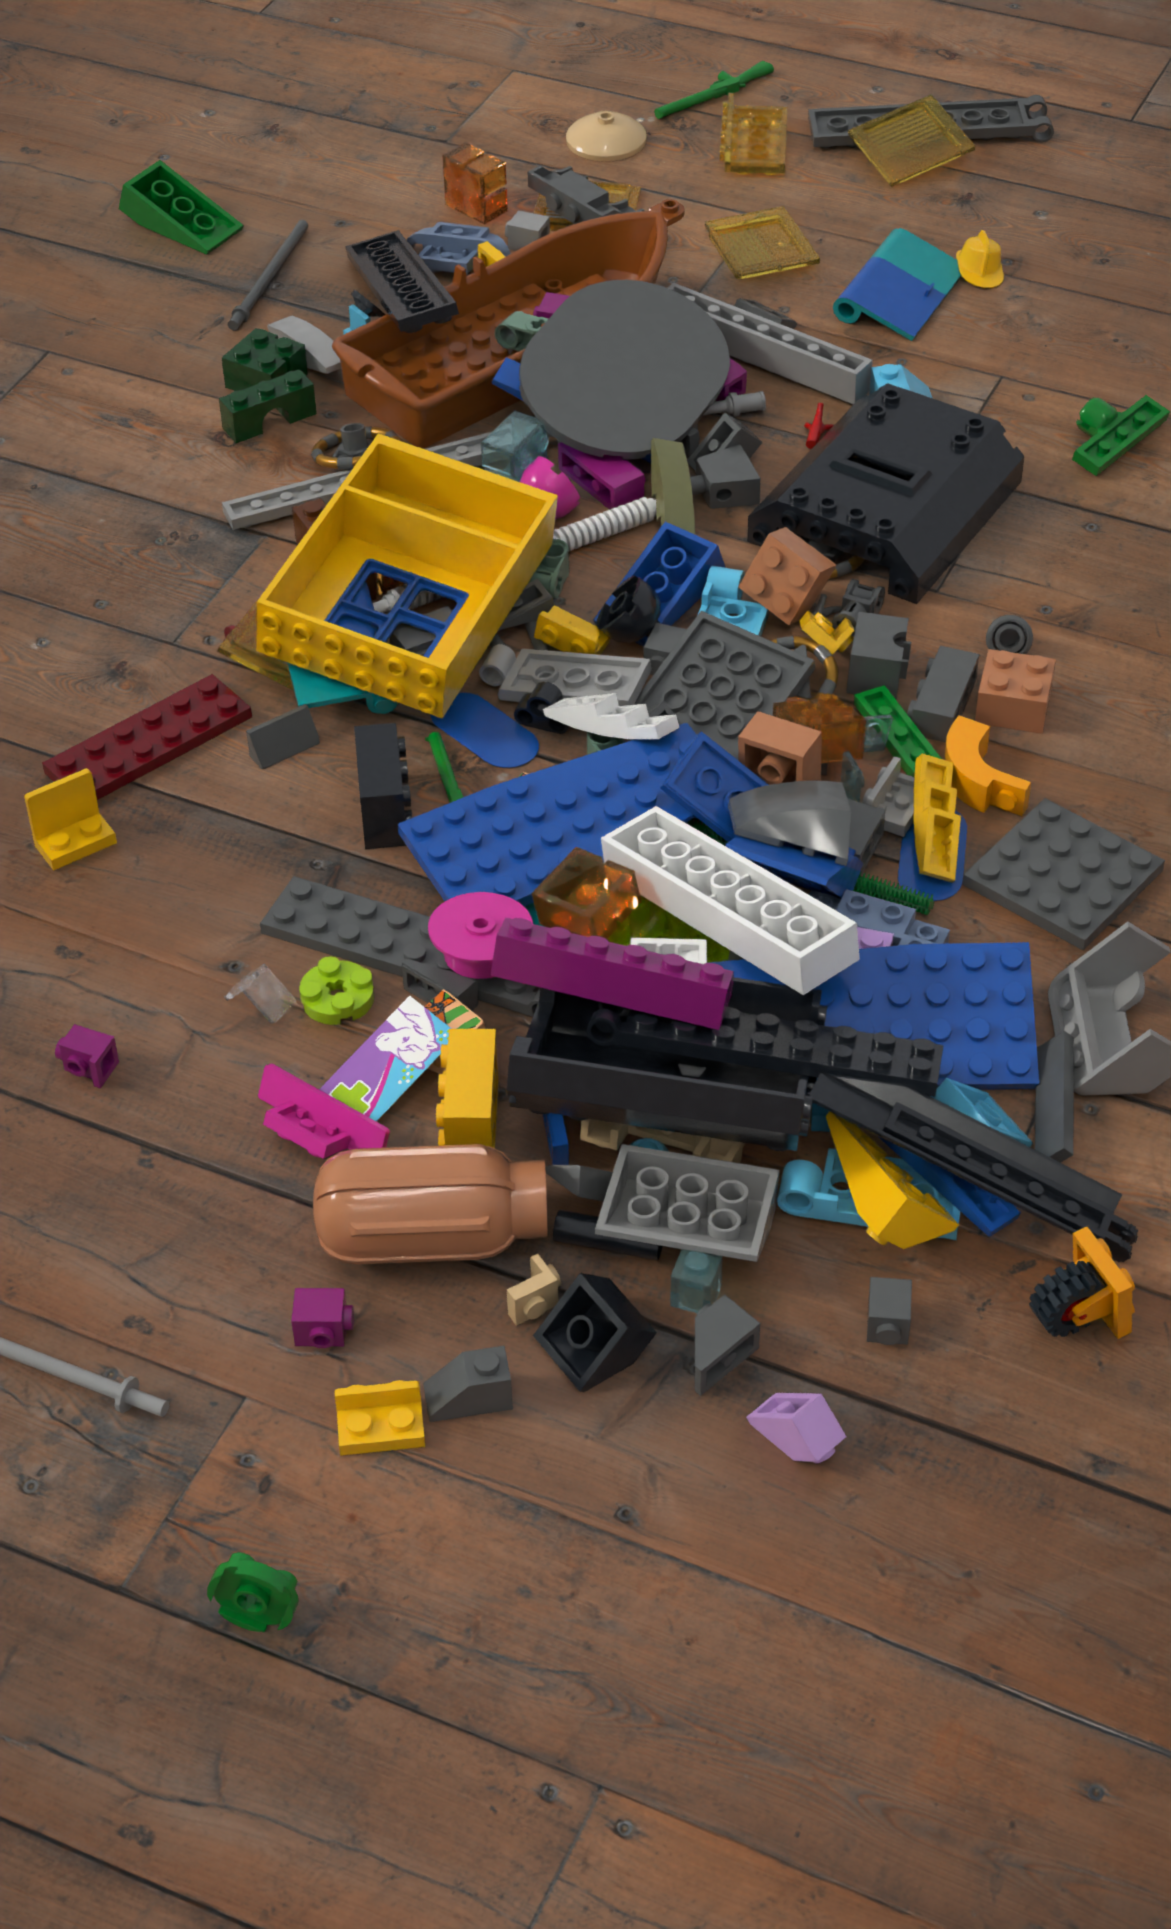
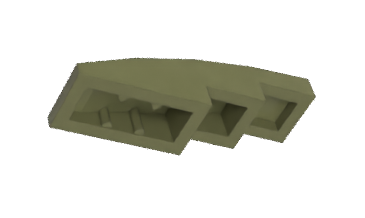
(672, 484)

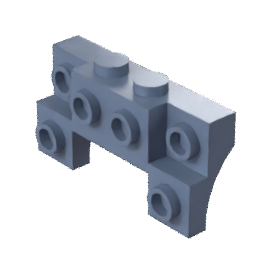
(885, 917)

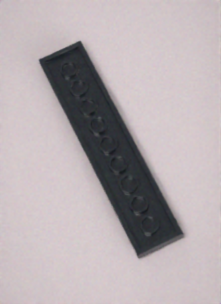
(402, 282)

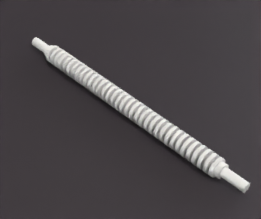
(574, 534)

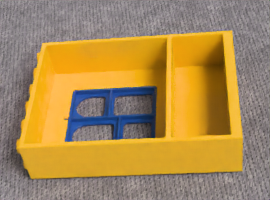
(424, 525)

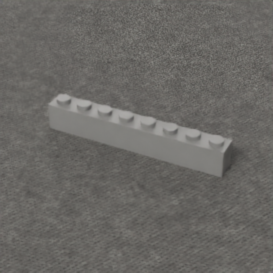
(787, 350)

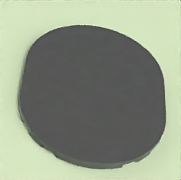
(623, 368)

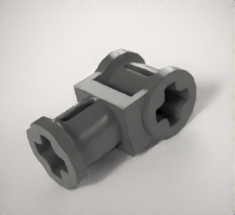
(859, 599)

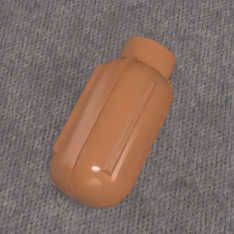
(427, 1203)

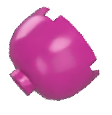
(542, 477)

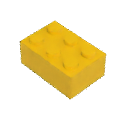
(468, 1088)

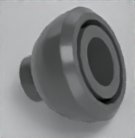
(1009, 634)

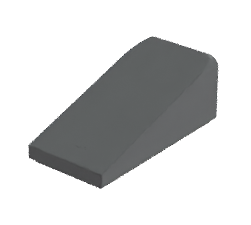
(529, 605)

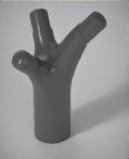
(819, 607)

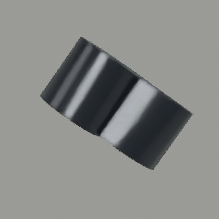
(531, 706)

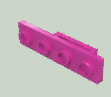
(314, 1117)

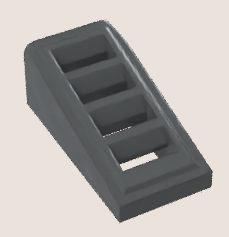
(436, 980)

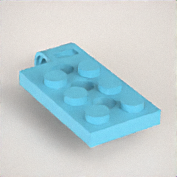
(724, 597)
(810, 1193)

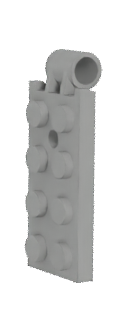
(571, 672)

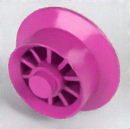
(468, 928)

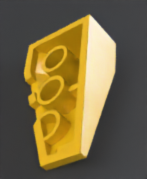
(883, 1191)

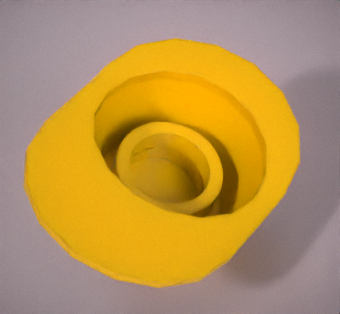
(981, 261)

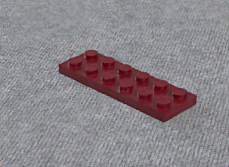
(153, 736)

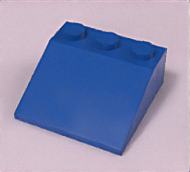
(791, 865)

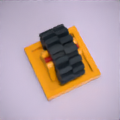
(1085, 1291)

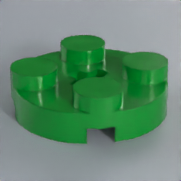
(272, 1593)

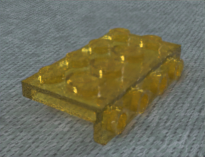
(753, 138)

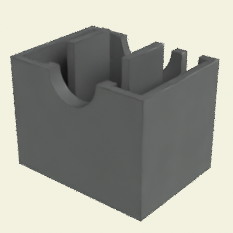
(878, 653)

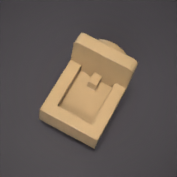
(534, 1295)

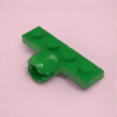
(1114, 431)

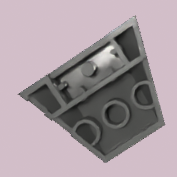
(796, 812)

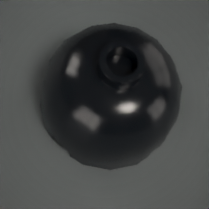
(631, 613)

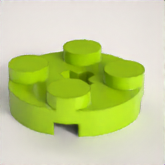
(334, 975)

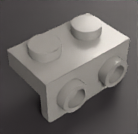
(894, 794)

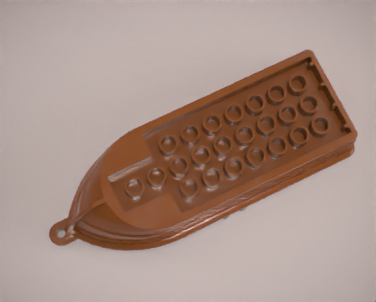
(443, 374)

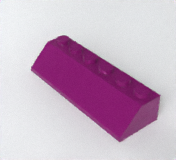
(612, 973)

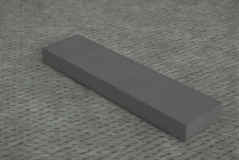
(1055, 1098)

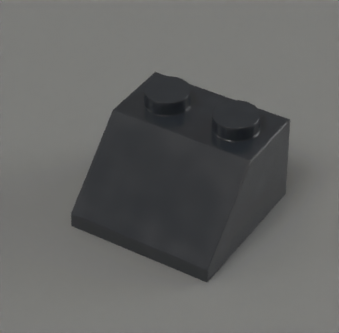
(593, 1331)

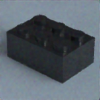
(381, 784)

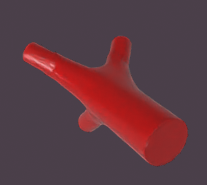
(816, 428)

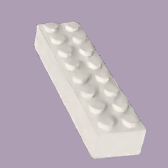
(734, 900)

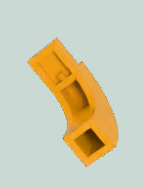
(974, 779)

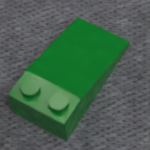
(176, 209)

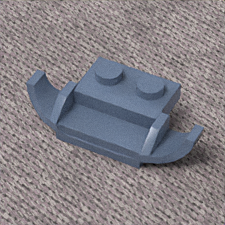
(453, 244)

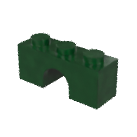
(246, 408)

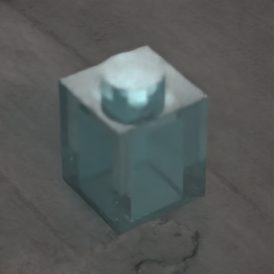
(695, 1280)

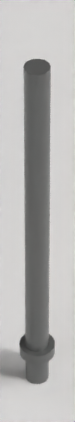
(242, 312)

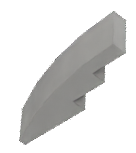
(317, 344)

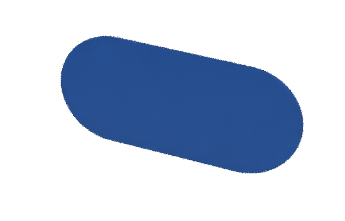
(488, 732)
(909, 870)

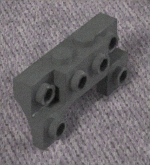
(574, 195)

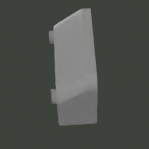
(1091, 1005)

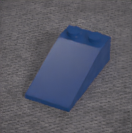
(677, 570)

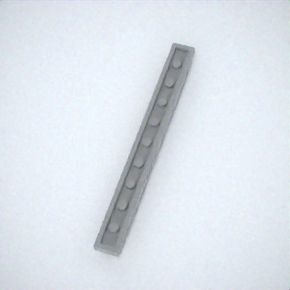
(279, 501)

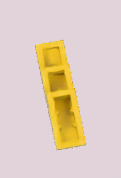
(935, 818)

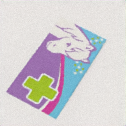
(389, 1060)

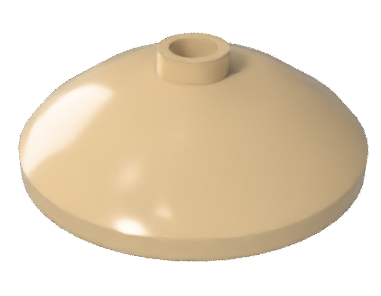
(606, 136)

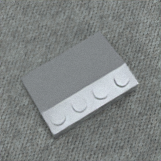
(689, 1202)

